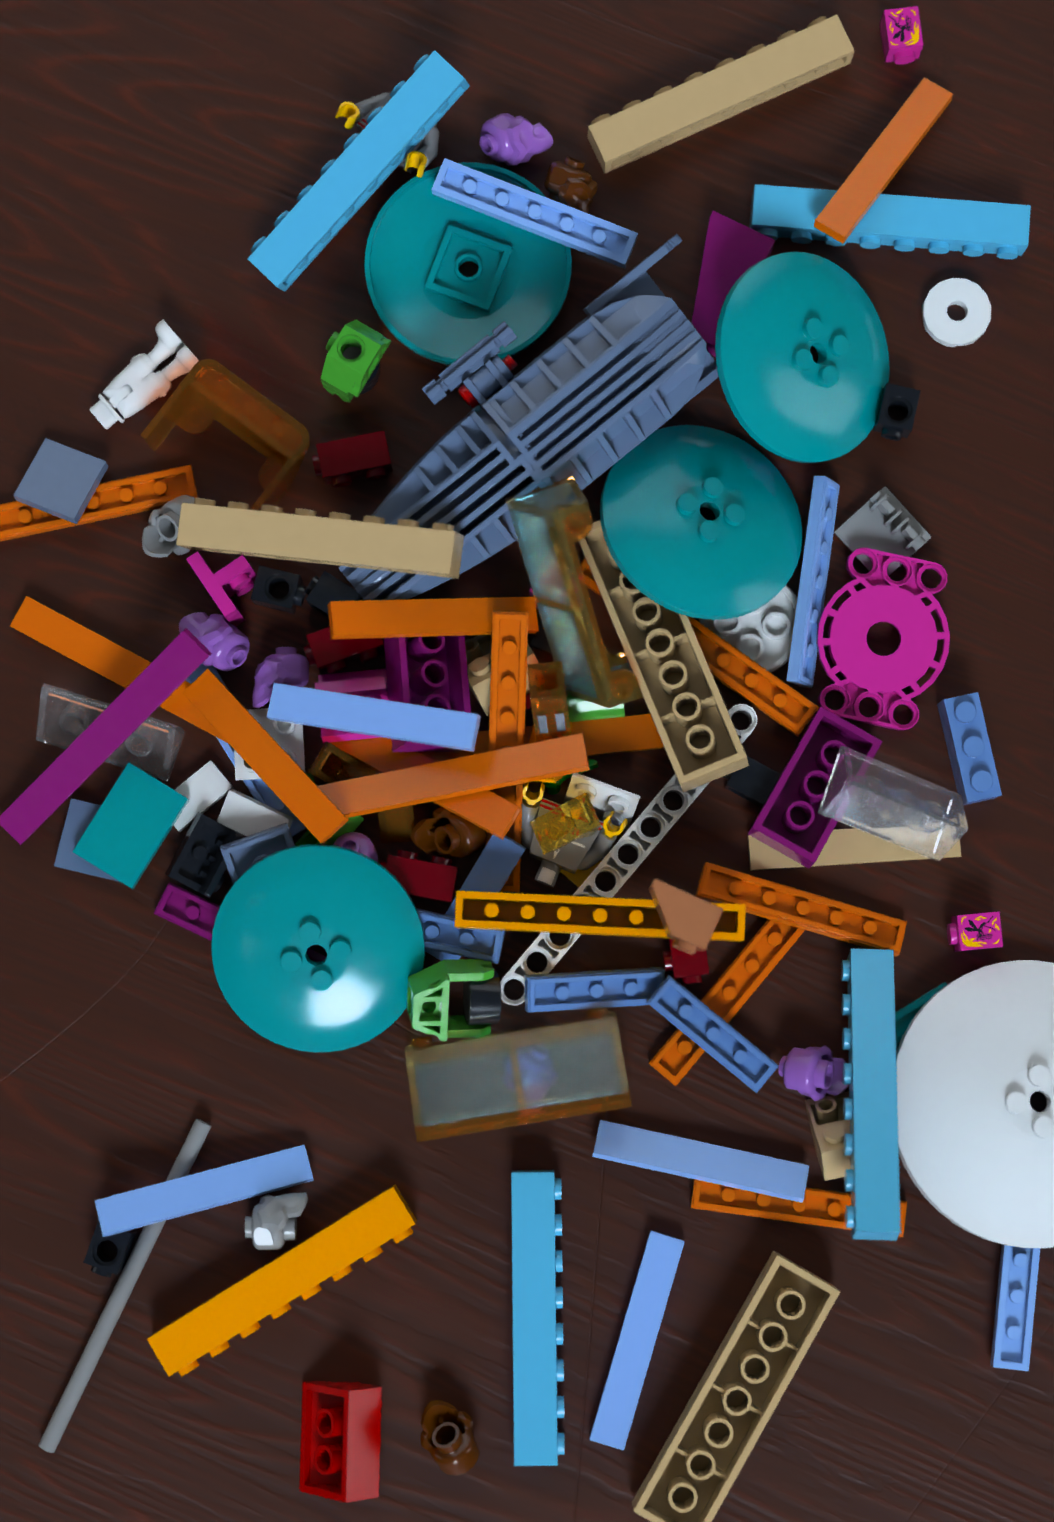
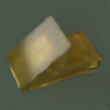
(566, 824)

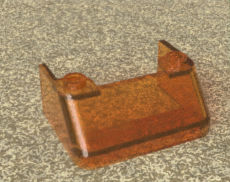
(218, 394)

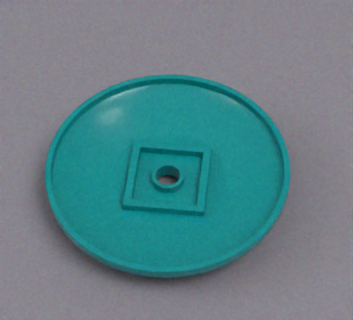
(417, 279)
(766, 362)
(677, 554)
(325, 900)

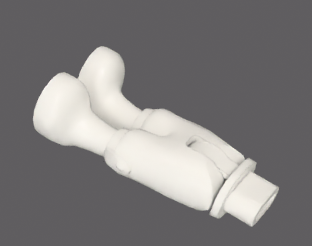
(139, 384)

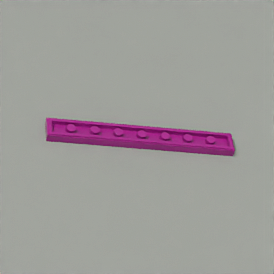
(104, 736)

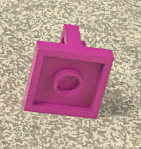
(230, 580)
(360, 683)

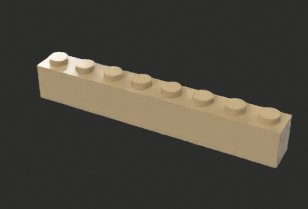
(720, 93)
(321, 539)

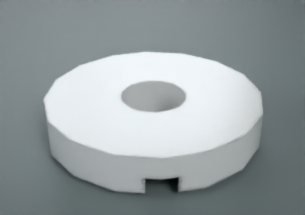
(962, 293)

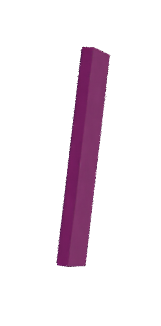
(196, 913)

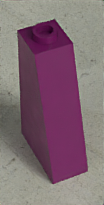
(726, 255)

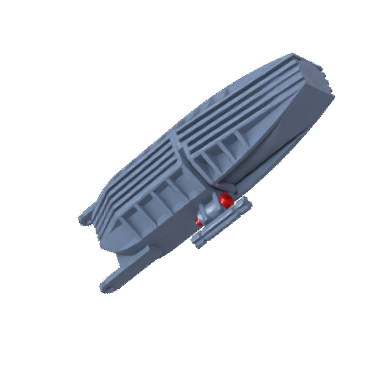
(553, 420)

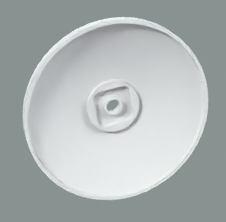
(967, 1106)

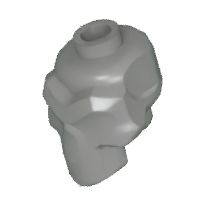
(161, 535)
(275, 1220)

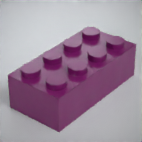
(427, 674)
(790, 814)

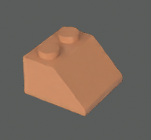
(684, 917)

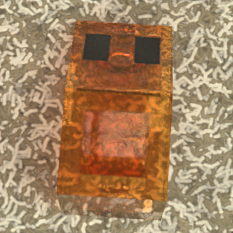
(549, 700)

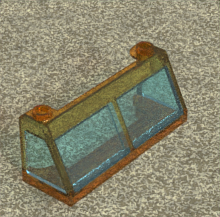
(546, 530)
(517, 1077)

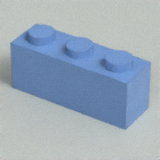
(969, 748)

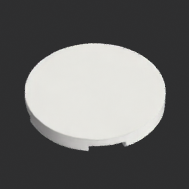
(762, 633)

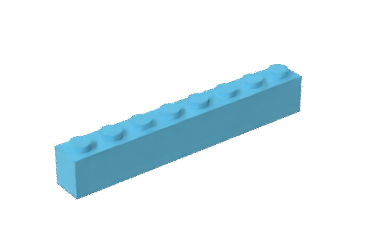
(358, 171)
(898, 222)
(872, 1095)
(534, 1318)

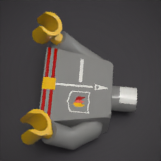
(418, 158)
(576, 855)

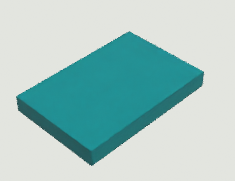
(130, 825)

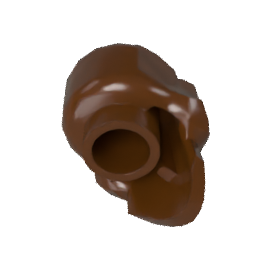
(570, 184)
(448, 835)
(449, 1437)

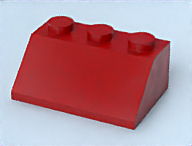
(340, 1440)

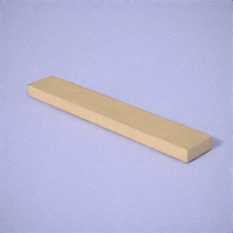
(841, 848)

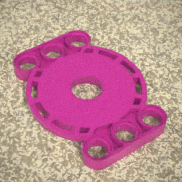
(889, 602)

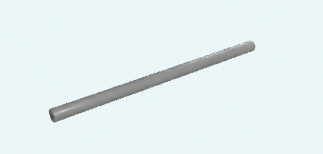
(118, 1299)

